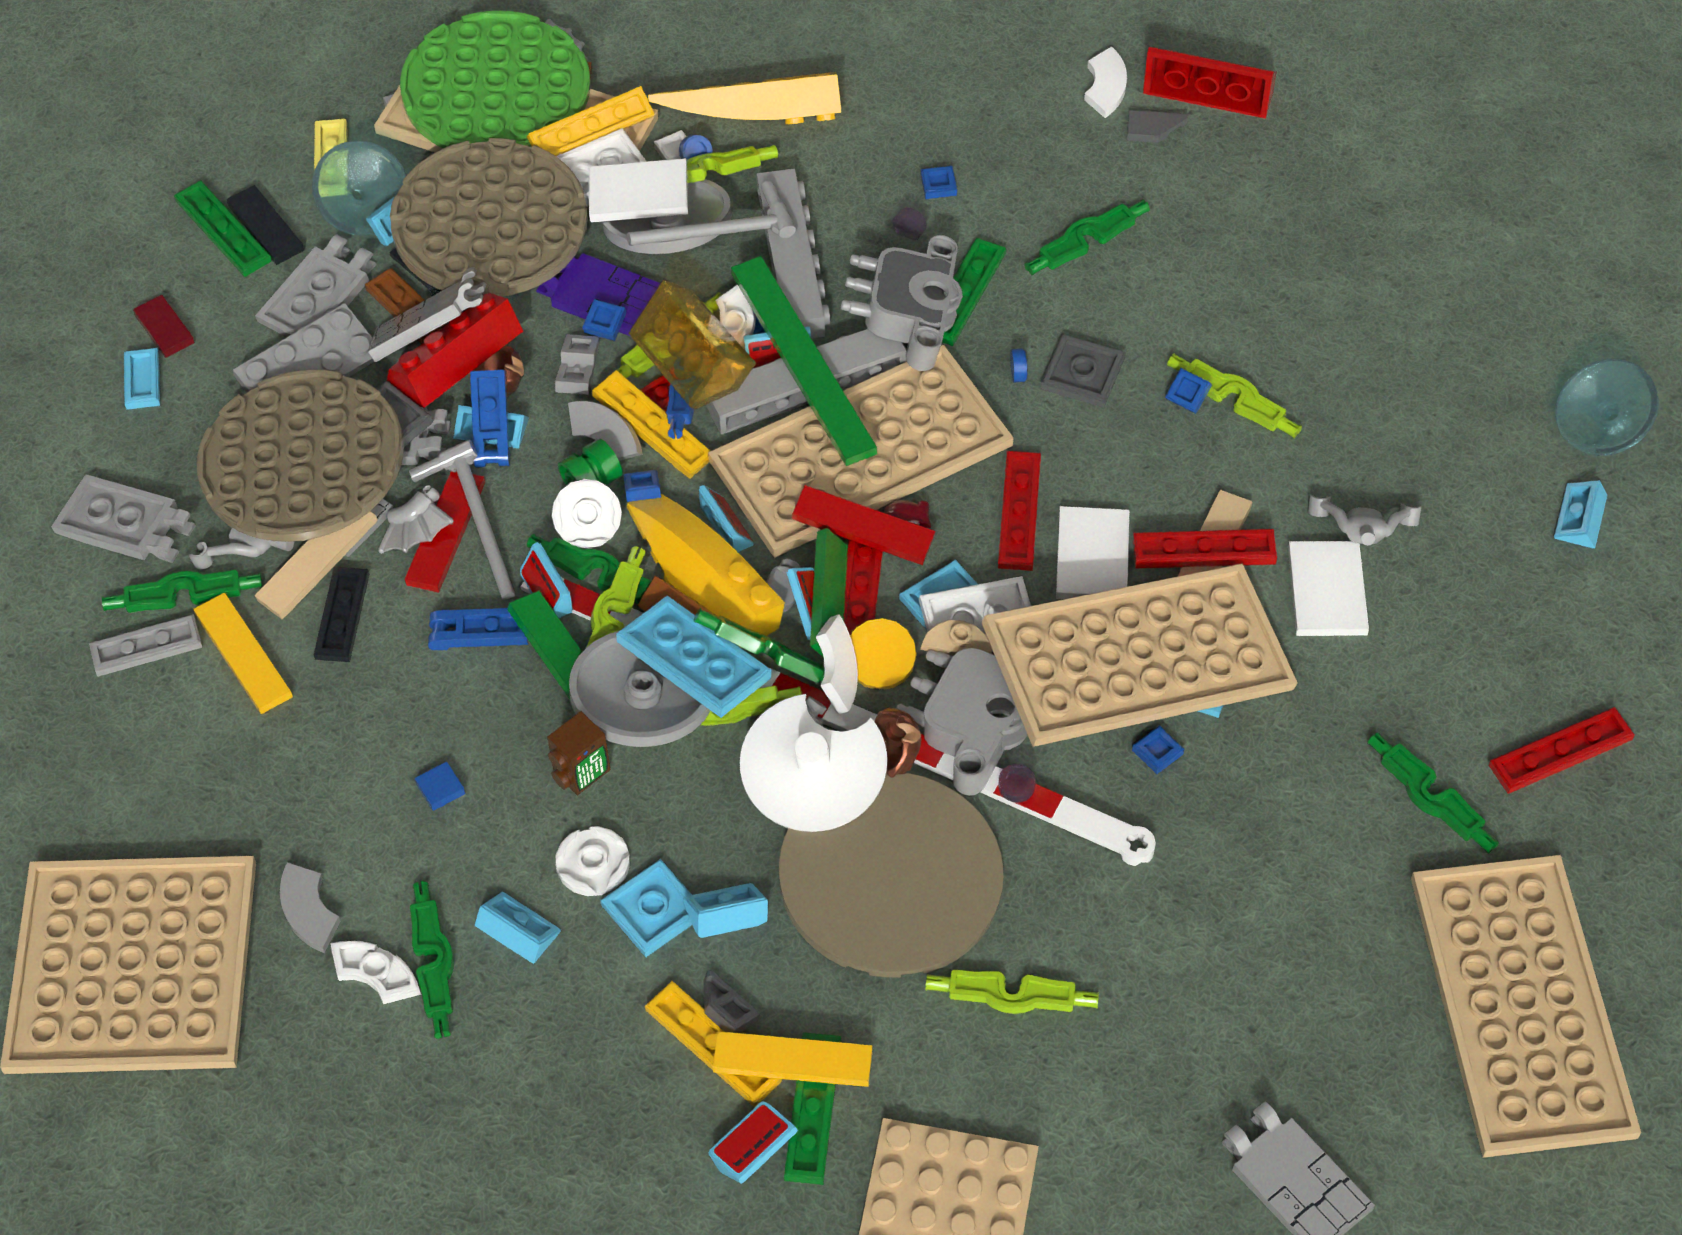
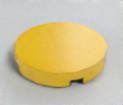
(883, 653)

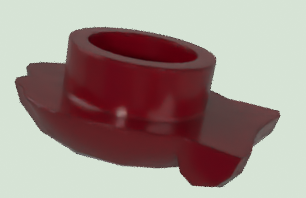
(910, 512)

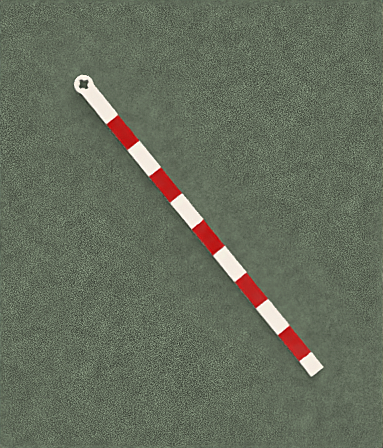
(1042, 804)

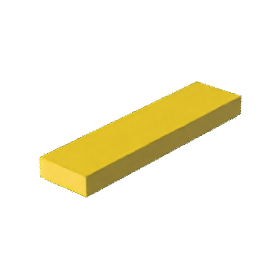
(593, 122)
(651, 424)
(243, 653)
(693, 1028)
(792, 1059)

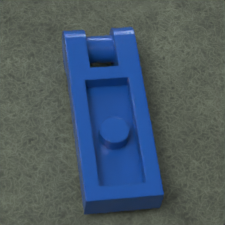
(490, 416)
(474, 629)

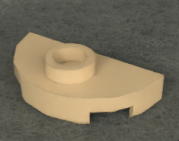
(955, 636)

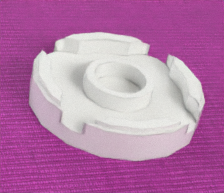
(586, 513)
(598, 870)

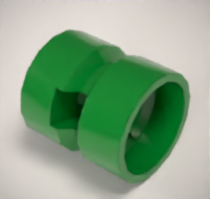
(596, 463)

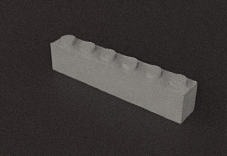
(792, 257)
(773, 390)

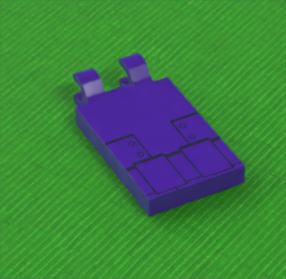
(596, 279)

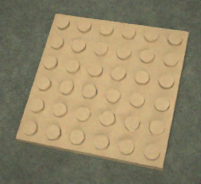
(130, 965)

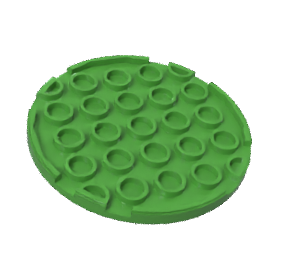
(493, 79)

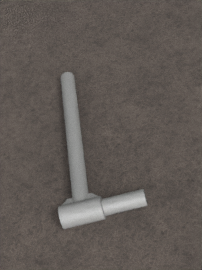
(776, 218)
(458, 459)

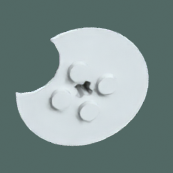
(809, 773)

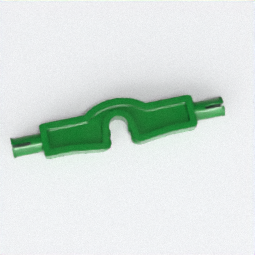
(1073, 243)
(581, 562)
(163, 592)
(759, 643)
(1445, 805)
(433, 976)

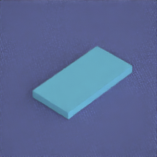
(693, 656)

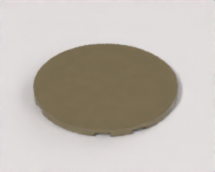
(492, 209)
(300, 456)
(897, 884)

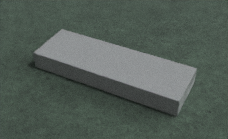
(145, 645)

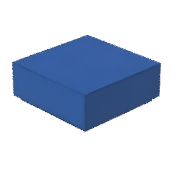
(938, 182)
(604, 320)
(1188, 391)
(642, 485)
(1158, 749)
(439, 786)

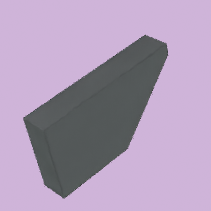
(1153, 126)
(726, 1006)

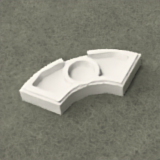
(1109, 82)
(736, 314)
(839, 664)
(376, 967)

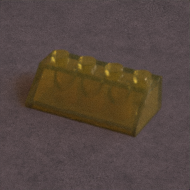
(690, 346)

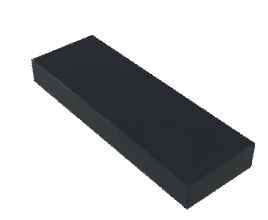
(265, 224)
(341, 614)

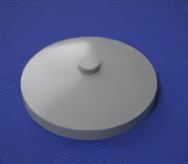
(706, 204)
(630, 697)

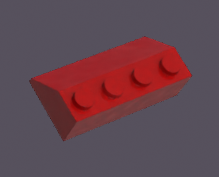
(1209, 82)
(455, 350)

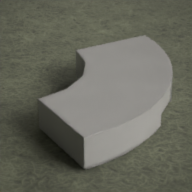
(603, 423)
(304, 908)

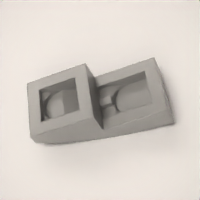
(577, 364)

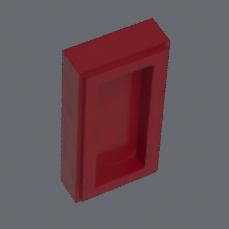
(163, 326)

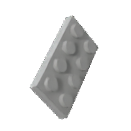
(329, 343)

